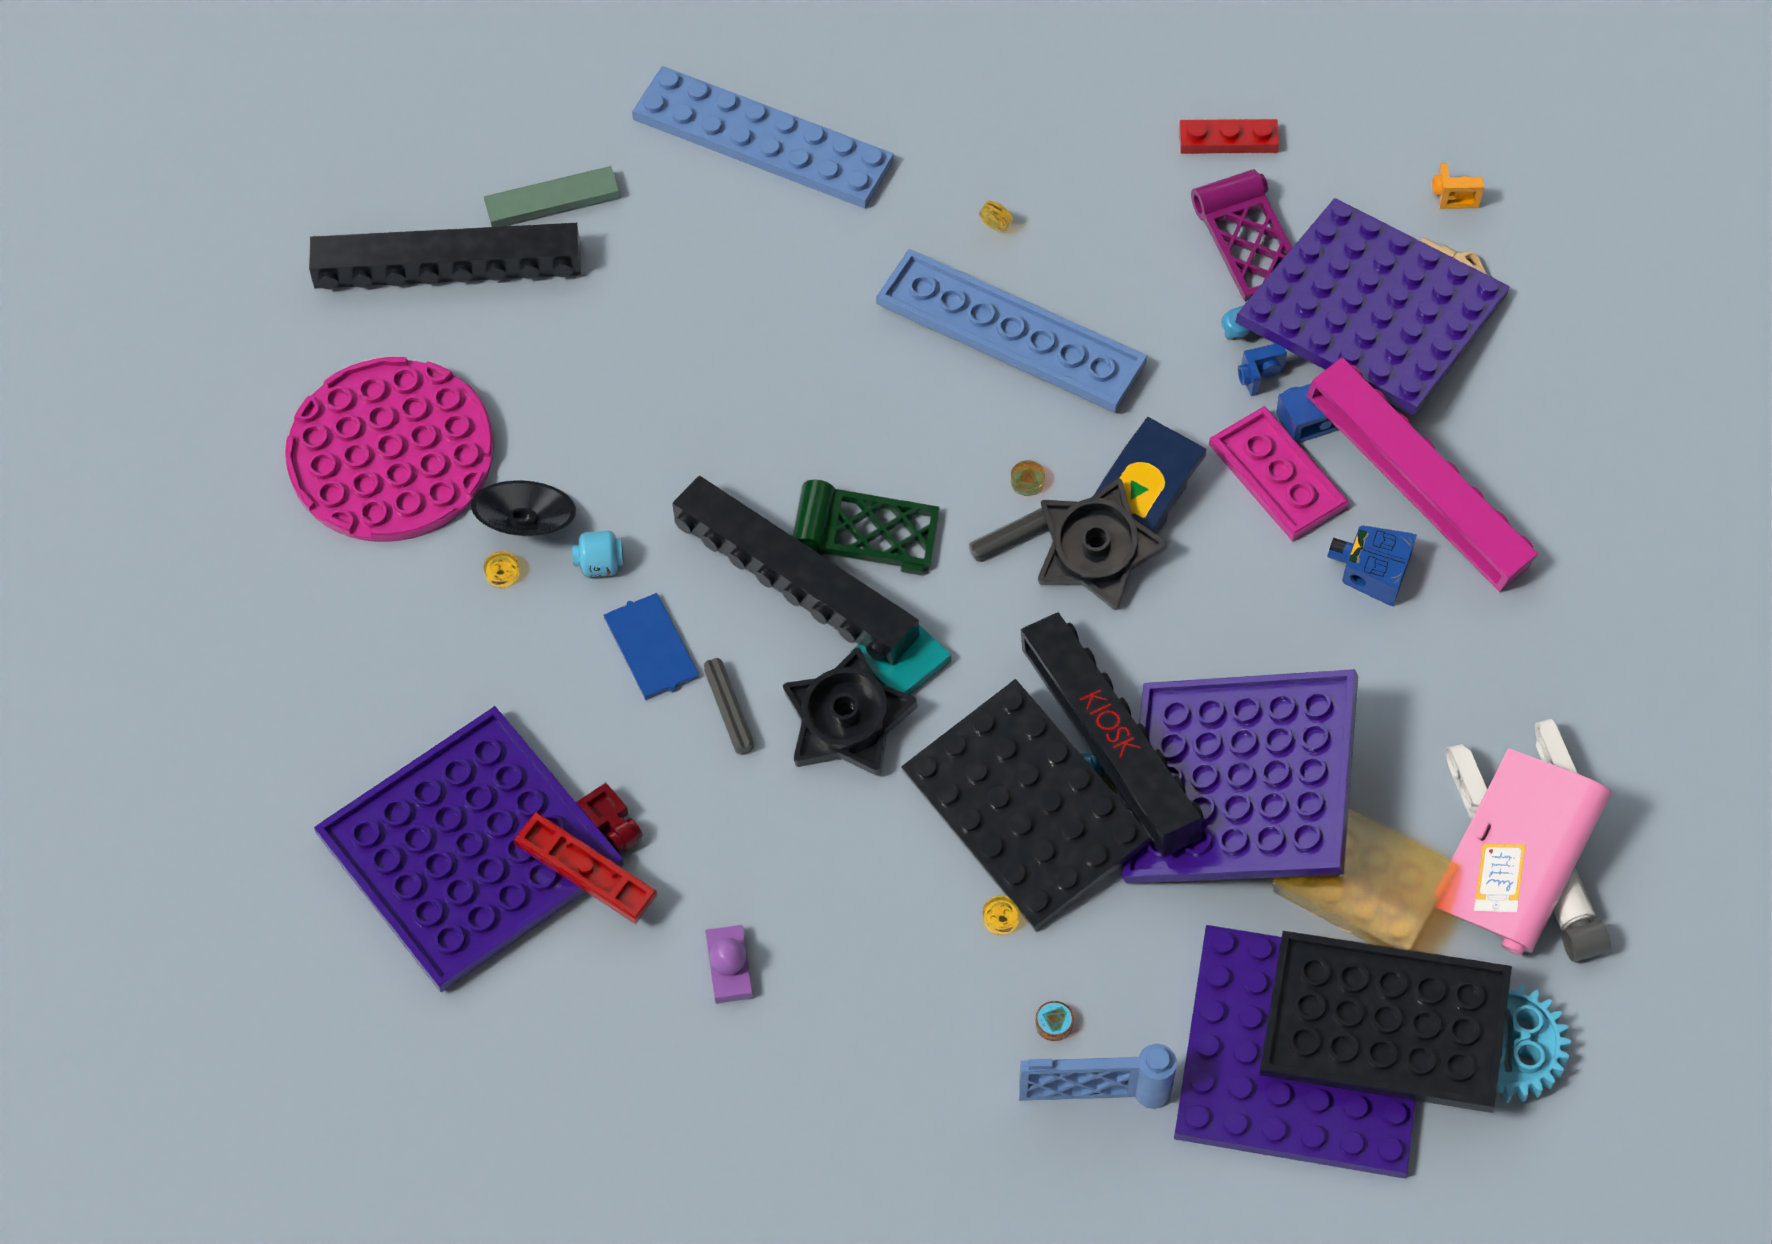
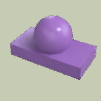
(728, 963)

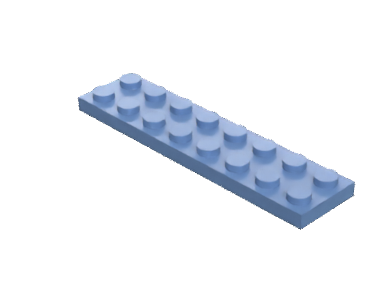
(763, 136)
(1012, 330)

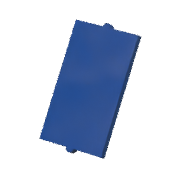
(651, 646)

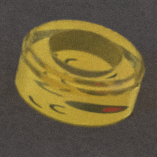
(995, 216)
(501, 569)
(1000, 915)

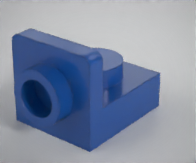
(1259, 362)

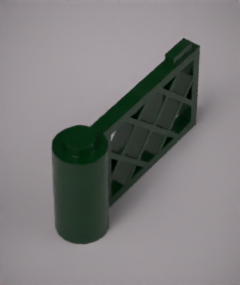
(819, 516)

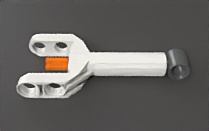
(1573, 911)

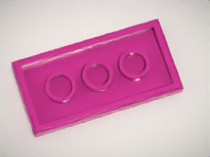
(1278, 473)

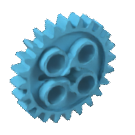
(1542, 1044)

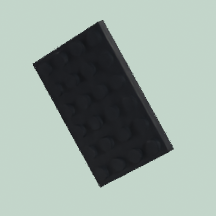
(1026, 804)
(1387, 1021)

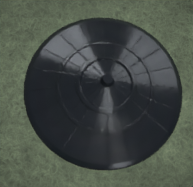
(523, 508)

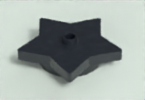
(1102, 519)
(841, 691)

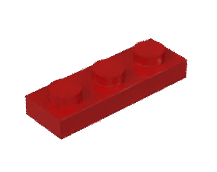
(1228, 136)

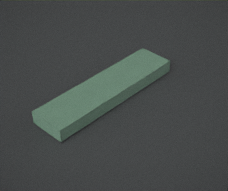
(551, 197)

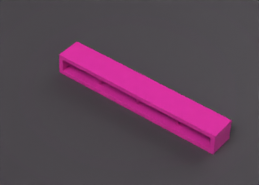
(1421, 474)

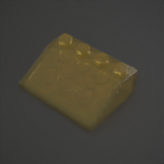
(1385, 888)

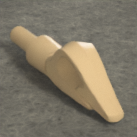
(1462, 257)

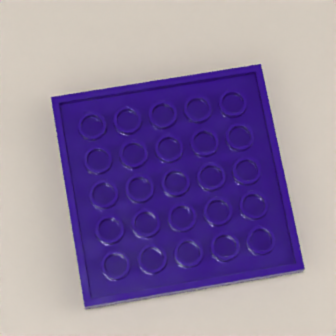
(1376, 302)
(1263, 765)
(441, 851)
(1236, 1108)

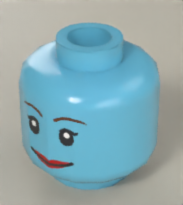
(598, 553)

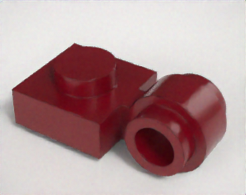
(606, 812)

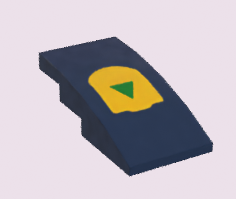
(1154, 472)

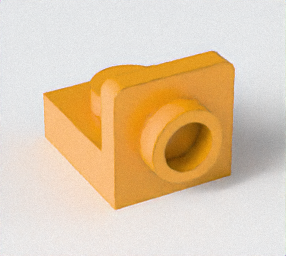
(1457, 191)

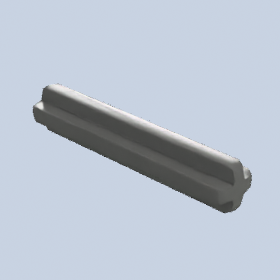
(1008, 535)
(728, 706)

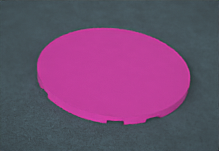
(389, 449)

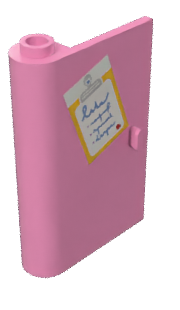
(1522, 848)

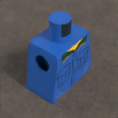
(1375, 561)

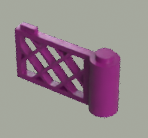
(1227, 200)

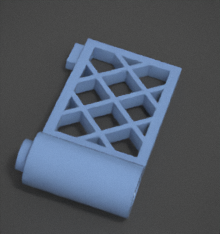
(1143, 1077)

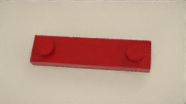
(585, 867)

